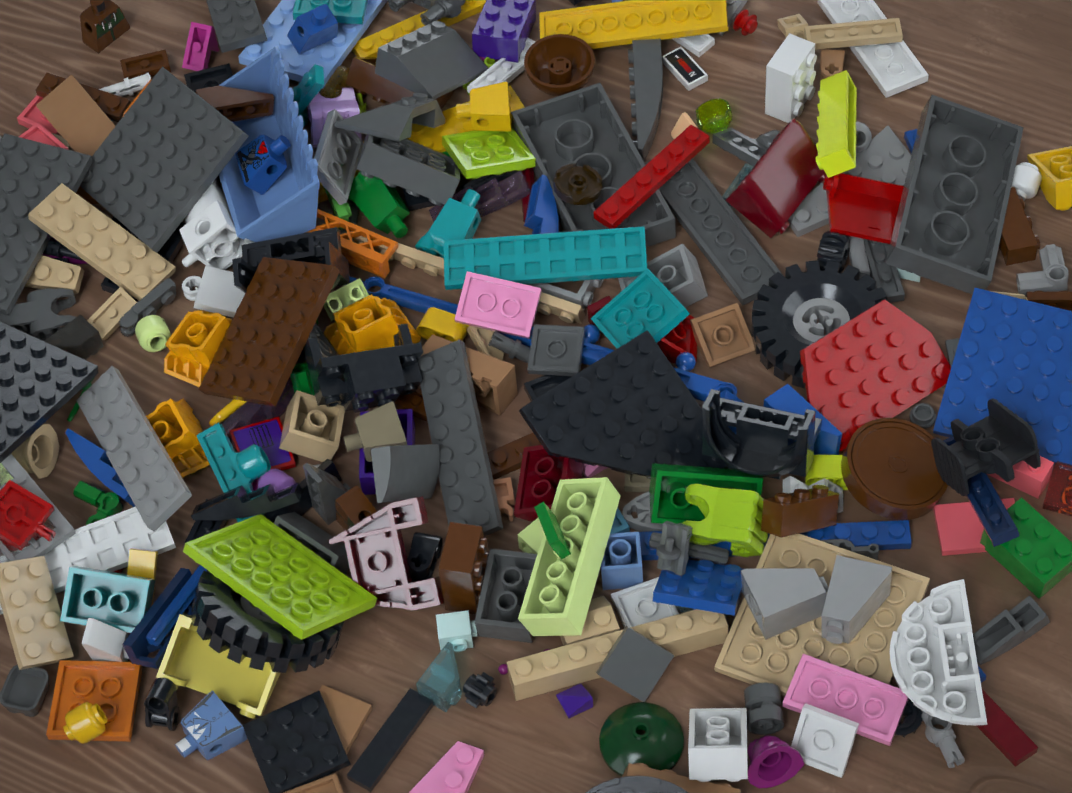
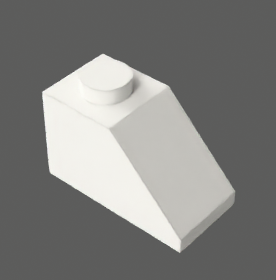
(104, 642)

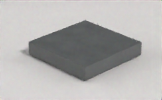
(556, 350)
(635, 663)

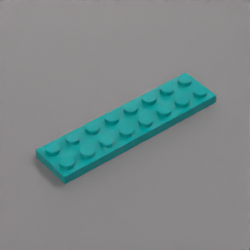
(548, 256)

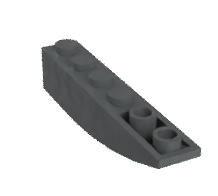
(646, 91)

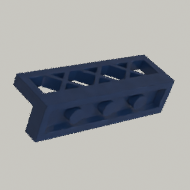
(136, 643)

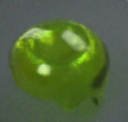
(714, 116)

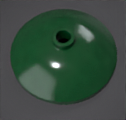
(657, 748)

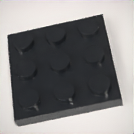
(296, 744)

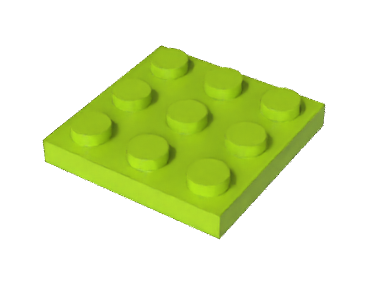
(488, 152)

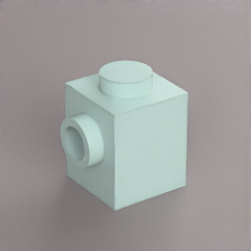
(456, 629)

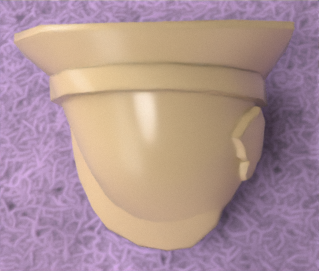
(39, 452)

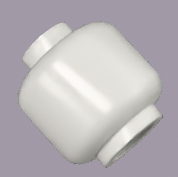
(1026, 180)

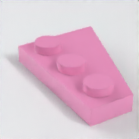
(453, 771)

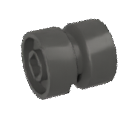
(763, 708)

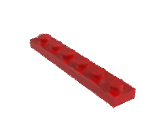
(651, 177)

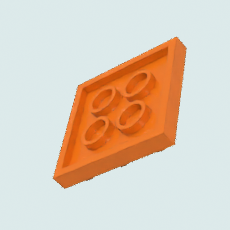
(103, 683)

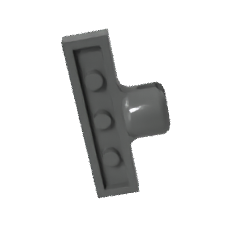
(742, 146)

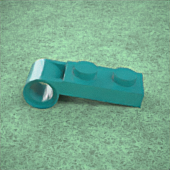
(307, 89)

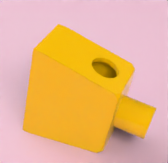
(488, 108)

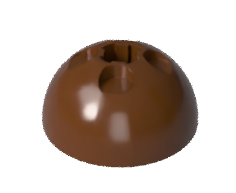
(559, 64)

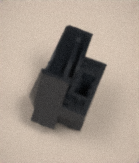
(311, 247)
(369, 376)
(763, 437)

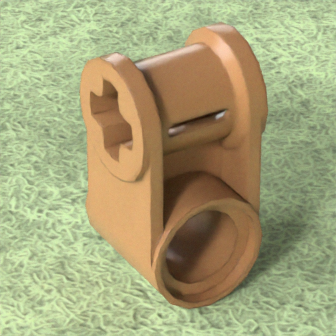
(831, 62)

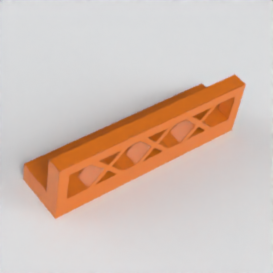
(360, 254)

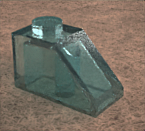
(442, 680)

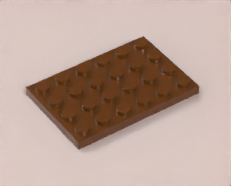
(269, 330)

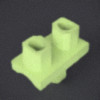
(344, 297)

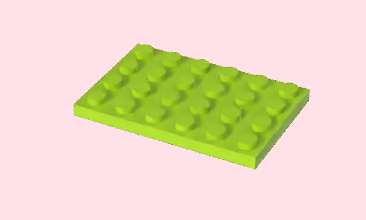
(280, 576)

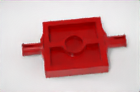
(23, 515)

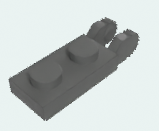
(148, 305)

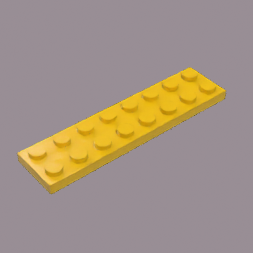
(636, 20)

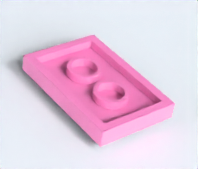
(498, 305)

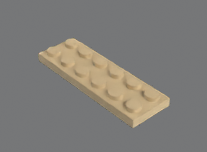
(101, 242)

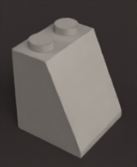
(783, 597)
(853, 597)

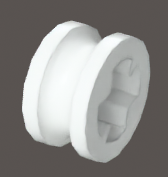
(187, 284)

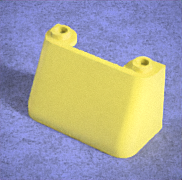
(197, 666)

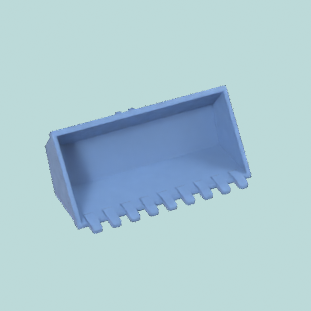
(292, 199)

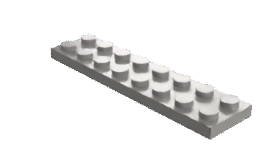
(134, 448)

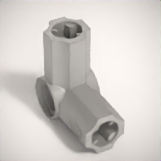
(1051, 278)

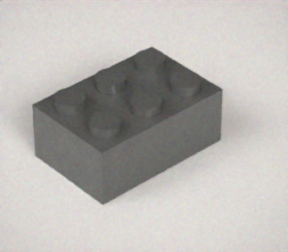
(503, 595)

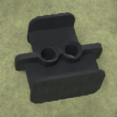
(986, 447)

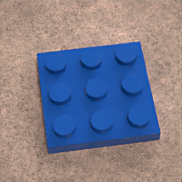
(702, 587)

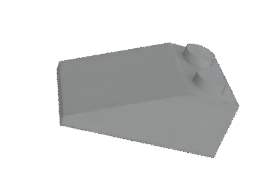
(678, 273)

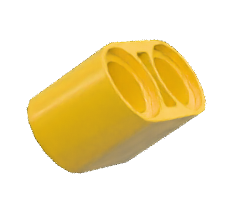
(441, 324)

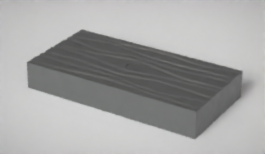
(588, 131)
(955, 196)

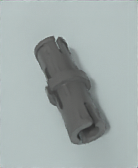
(510, 346)

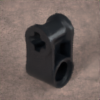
(424, 555)
(162, 705)

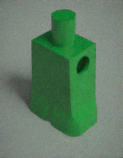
(379, 204)

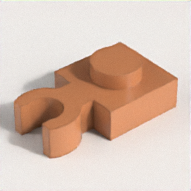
(505, 496)

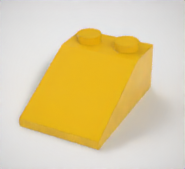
(1056, 175)

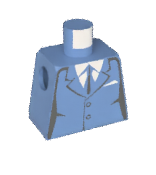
(210, 729)

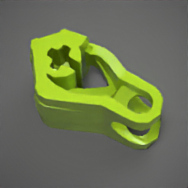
(729, 517)

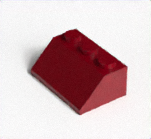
(540, 480)

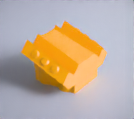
(367, 326)
(194, 345)
(177, 431)

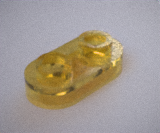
(336, 82)

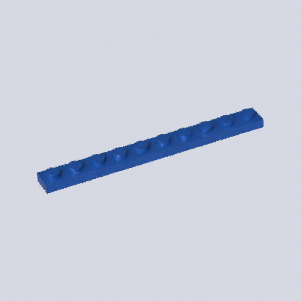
(886, 534)

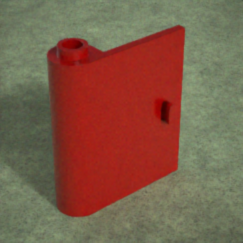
(862, 206)

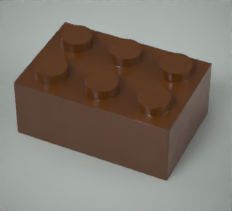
(463, 567)

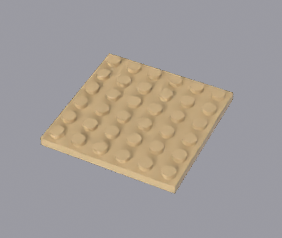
(775, 660)

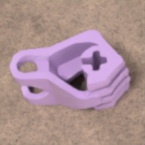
(320, 106)

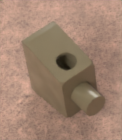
(376, 429)

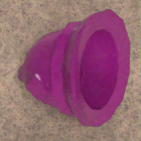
(772, 762)

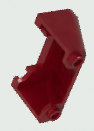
(779, 180)

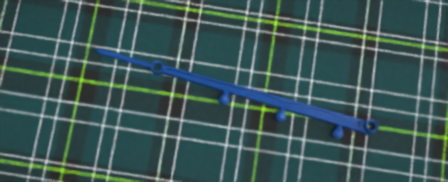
(697, 384)

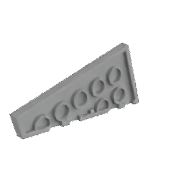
(882, 161)

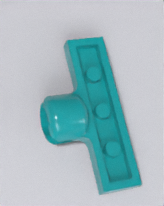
(232, 467)

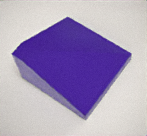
(575, 700)

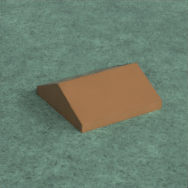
(722, 335)

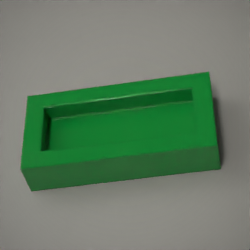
(552, 530)

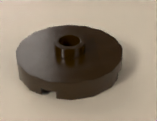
(577, 184)

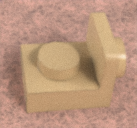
(792, 24)

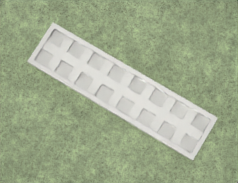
(105, 545)

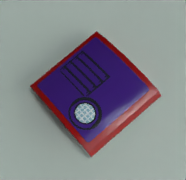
(266, 435)

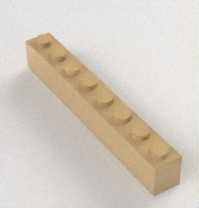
(581, 660)

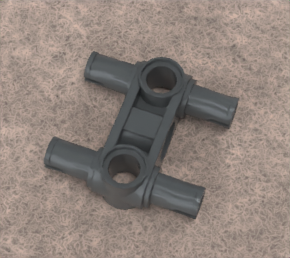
(436, 8)

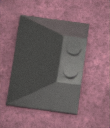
(396, 118)

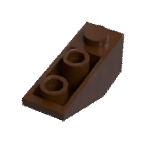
(1017, 239)

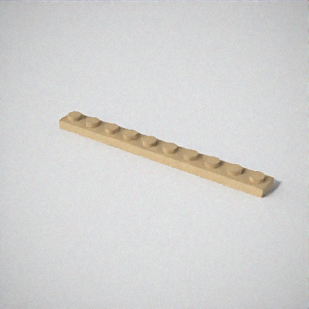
(434, 265)

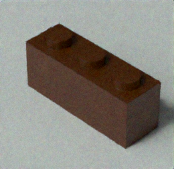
(799, 511)

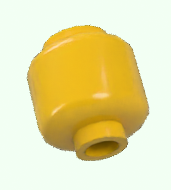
(85, 722)

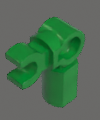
(106, 503)

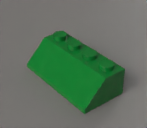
(670, 483)

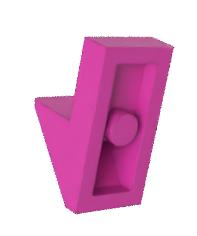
(199, 46)

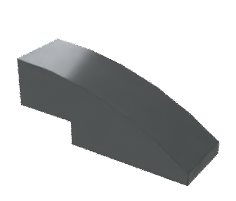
(1009, 630)

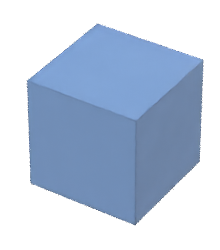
(622, 561)

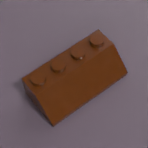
(364, 80)

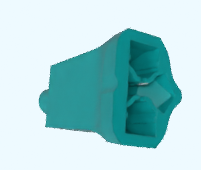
(454, 222)

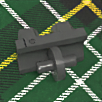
(674, 547)

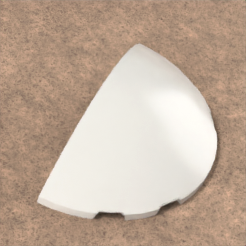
(937, 657)

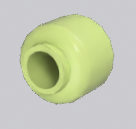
(152, 333)

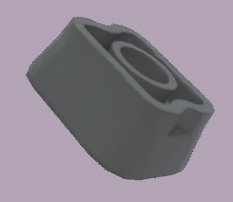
(25, 690)

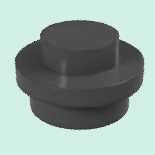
(923, 415)

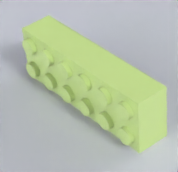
(563, 588)

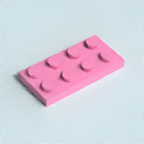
(848, 695)

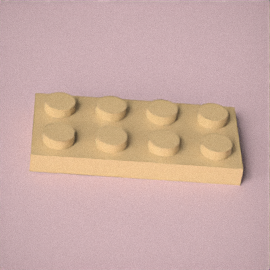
(32, 613)

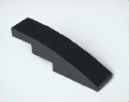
(239, 504)

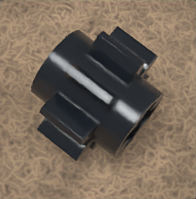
(479, 690)

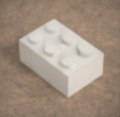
(790, 78)
(718, 744)

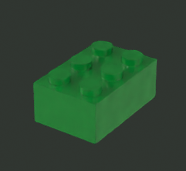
(1038, 555)

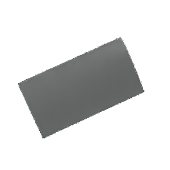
(405, 471)

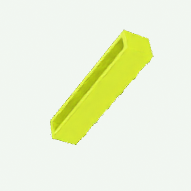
(836, 124)

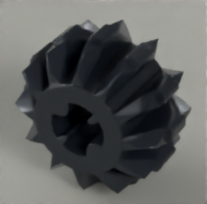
(833, 248)

